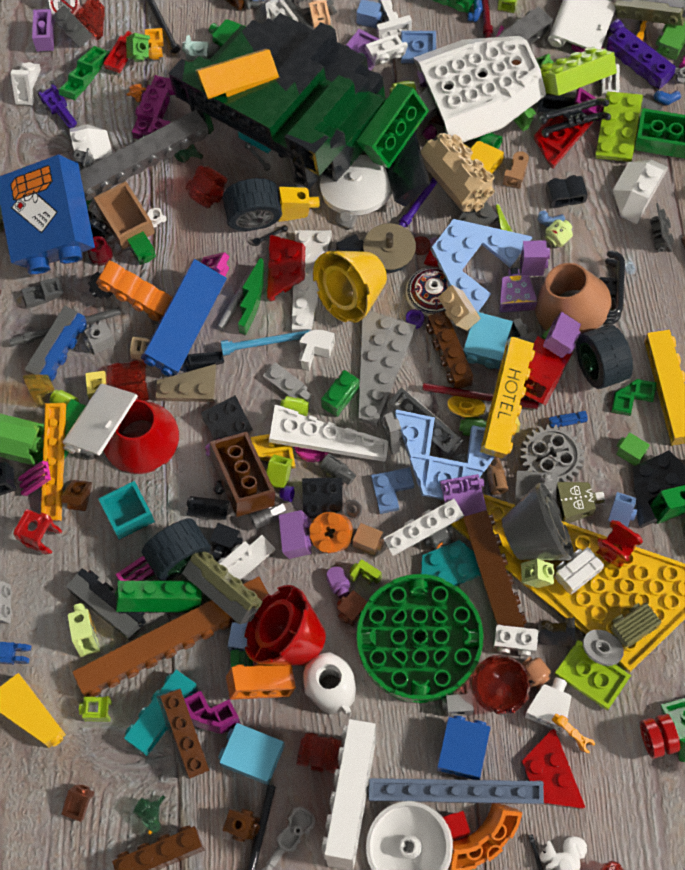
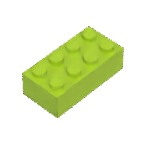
(577, 70)

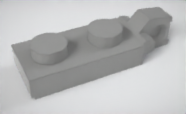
(286, 383)

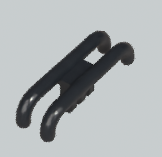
(574, 116)
(615, 285)

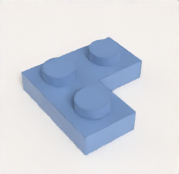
(387, 485)

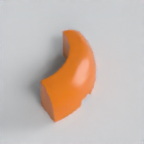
(487, 840)

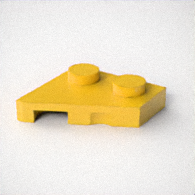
(266, 449)

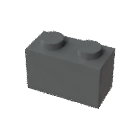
(72, 26)

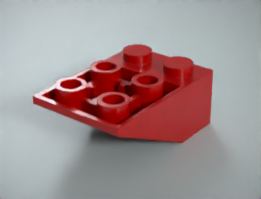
(544, 372)

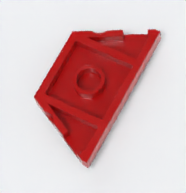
(558, 142)
(285, 265)
(550, 765)

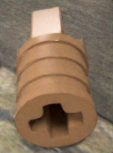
(496, 477)

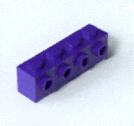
(641, 58)

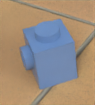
(369, 13)
(623, 509)

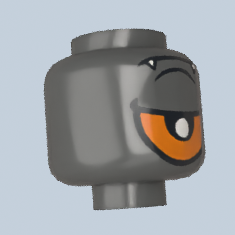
(439, 538)

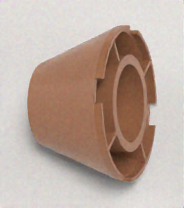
(586, 307)

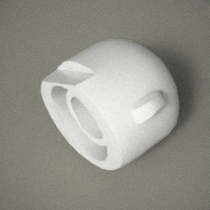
(335, 699)

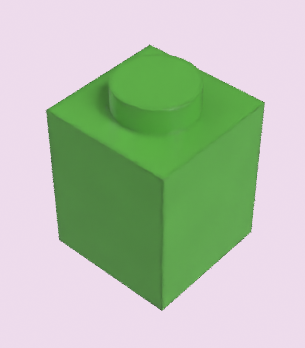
(632, 449)

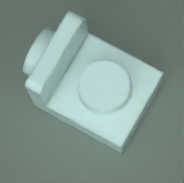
(194, 49)

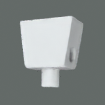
(548, 703)

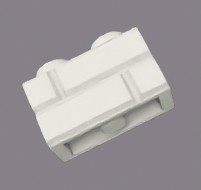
(578, 570)

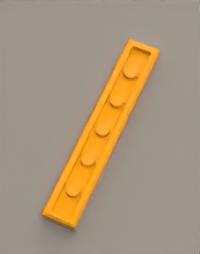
(54, 454)

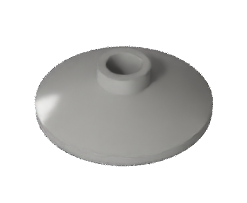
(603, 647)

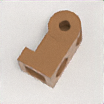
(516, 175)

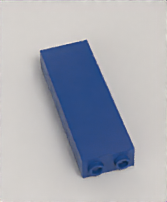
(183, 318)

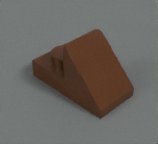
(77, 495)

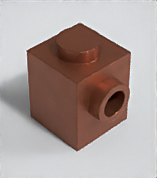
(350, 608)

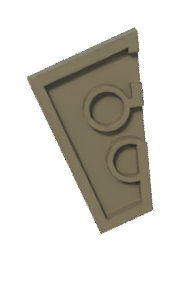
(189, 386)

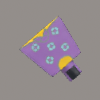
(516, 293)

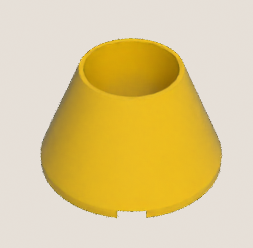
(349, 283)

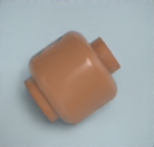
(537, 671)

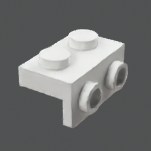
(386, 49)
(515, 639)

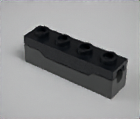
(102, 601)

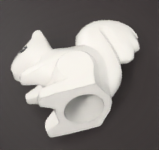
(573, 850)

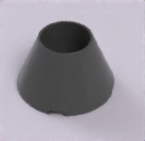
(536, 528)

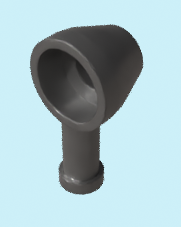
(346, 509)

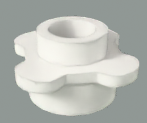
(156, 212)

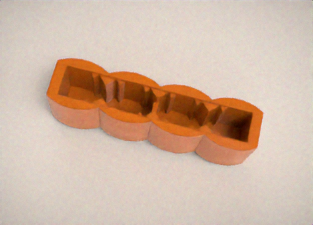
(134, 290)

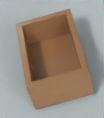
(123, 214)

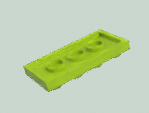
(619, 133)

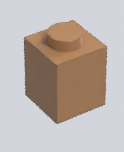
(368, 539)

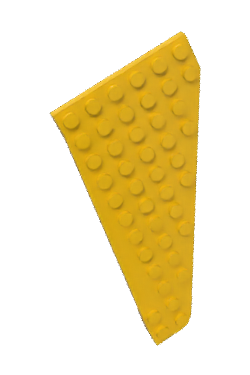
(609, 593)

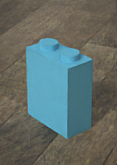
(487, 341)
(251, 753)

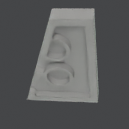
(392, 431)

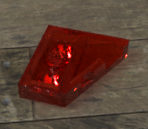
(92, 17)

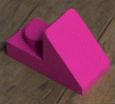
(217, 262)

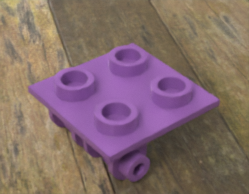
(466, 492)

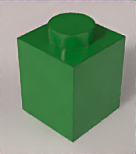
(141, 248)

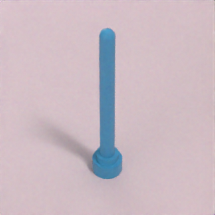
(229, 347)

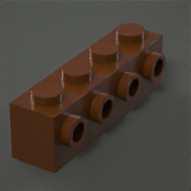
(449, 350)
(162, 853)

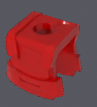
(622, 537)
(33, 538)

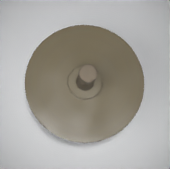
(392, 245)

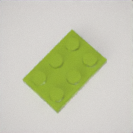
(592, 679)

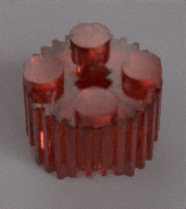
(206, 186)
(319, 753)

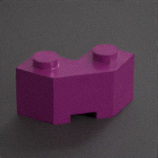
(214, 719)

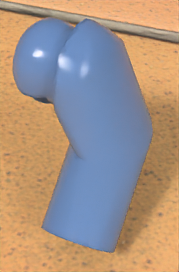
(546, 220)

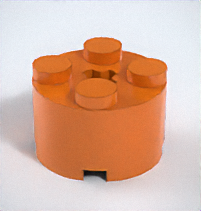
(320, 528)

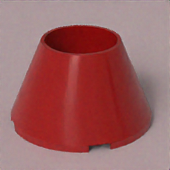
(150, 450)
(284, 630)

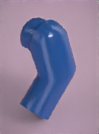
(474, 16)

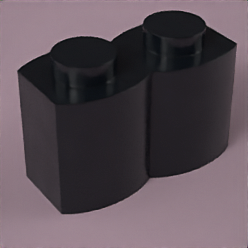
(566, 191)

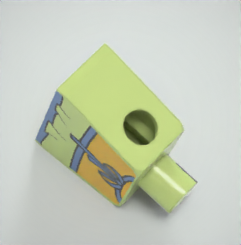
(83, 631)

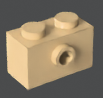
(459, 308)

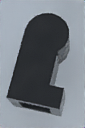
(557, 633)

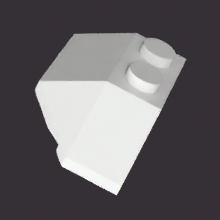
(92, 138)
(637, 188)

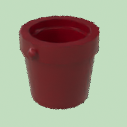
(101, 253)

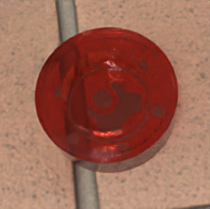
(422, 245)

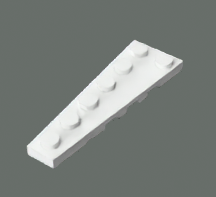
(305, 293)

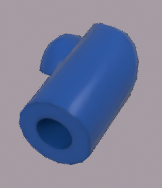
(665, 98)

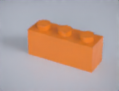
(260, 681)

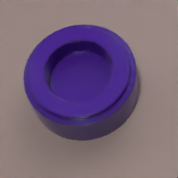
(415, 317)

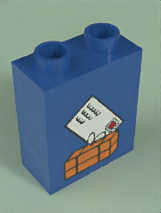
(45, 214)

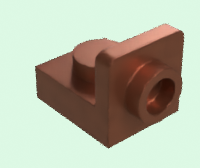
(77, 802)

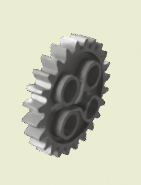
(544, 440)

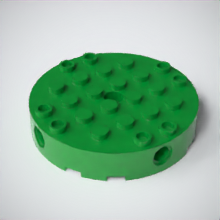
(415, 669)

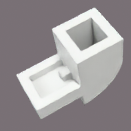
(315, 342)

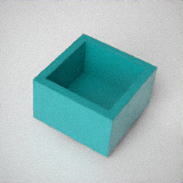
(126, 510)

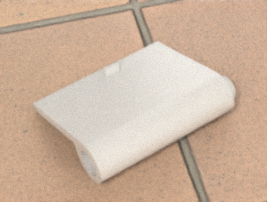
(582, 23)
(99, 420)

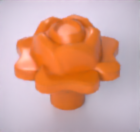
(136, 92)

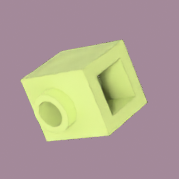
(537, 573)

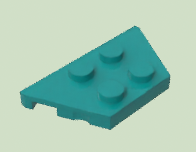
(451, 562)

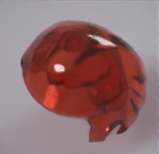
(500, 685)

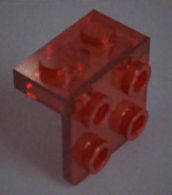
(129, 377)

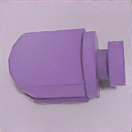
(338, 581)

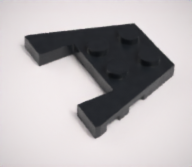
(653, 477)

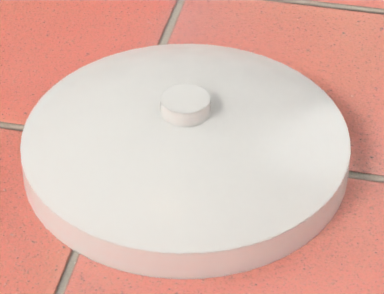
(359, 189)
(409, 839)

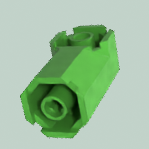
(20, 439)

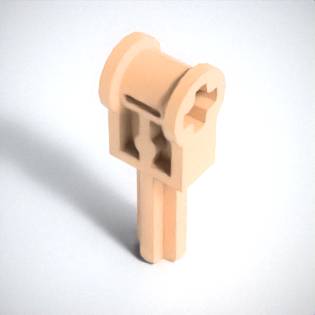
(319, 10)

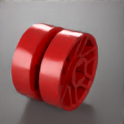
(659, 736)

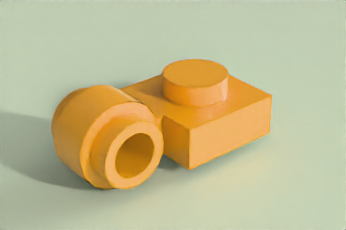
(155, 43)

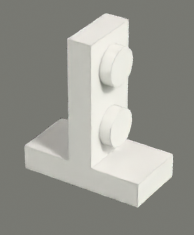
(392, 23)
(23, 83)

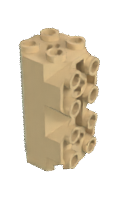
(456, 173)

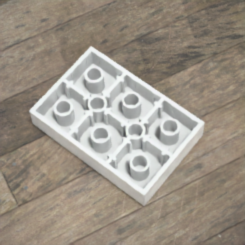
(350, 795)

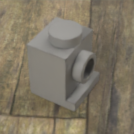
(458, 704)

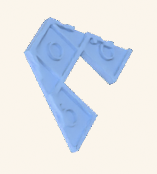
(459, 244)
(430, 470)

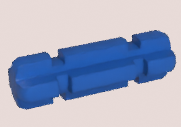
(568, 419)

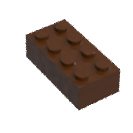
(242, 474)

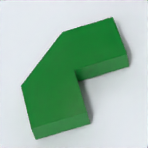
(638, 390)

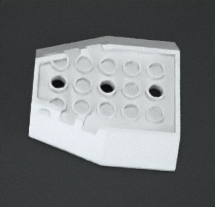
(477, 103)

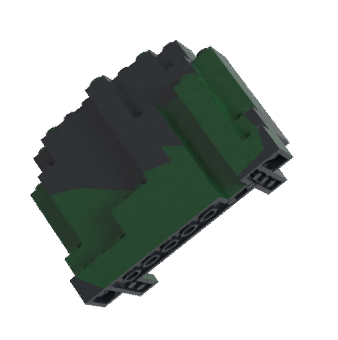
(305, 114)

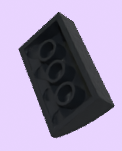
(408, 173)

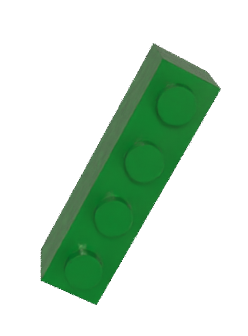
(157, 596)

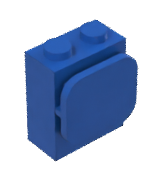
(464, 748)

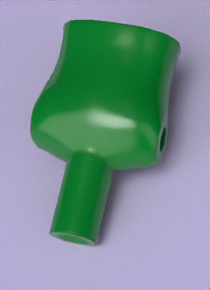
(490, 139)

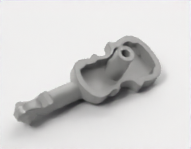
(299, 823)

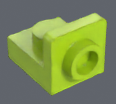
(368, 572)

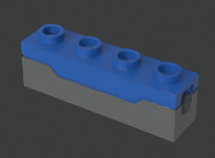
(57, 343)

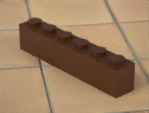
(493, 570)

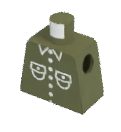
(577, 500)

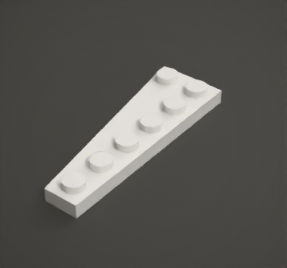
(309, 433)

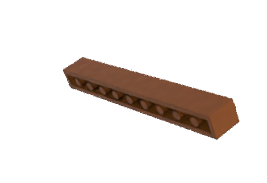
(157, 645)

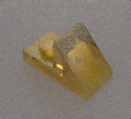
(38, 387)

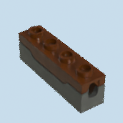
(182, 733)

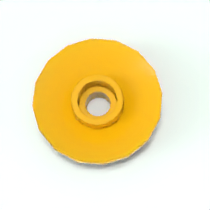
(466, 406)

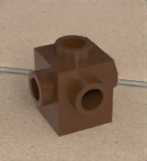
(241, 824)

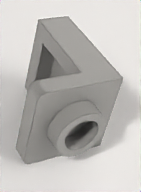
(346, 219)

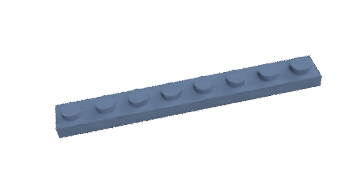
(456, 791)

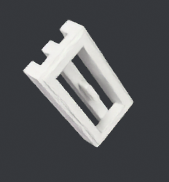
(603, 90)

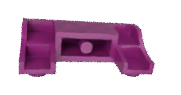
(153, 107)

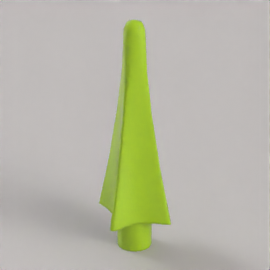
(503, 224)

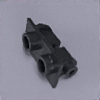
(207, 507)

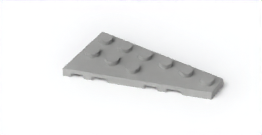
(382, 354)

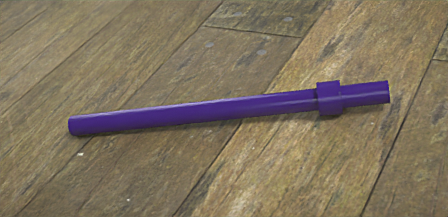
(406, 219)

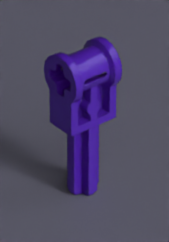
(57, 104)

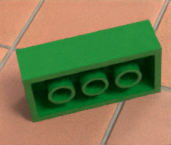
(393, 125)
(661, 133)

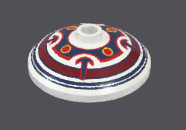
(422, 295)

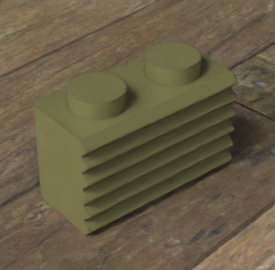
(635, 625)

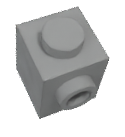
(99, 338)

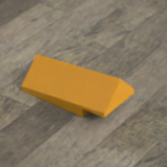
(238, 74)

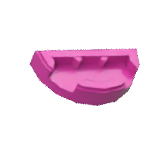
(311, 455)

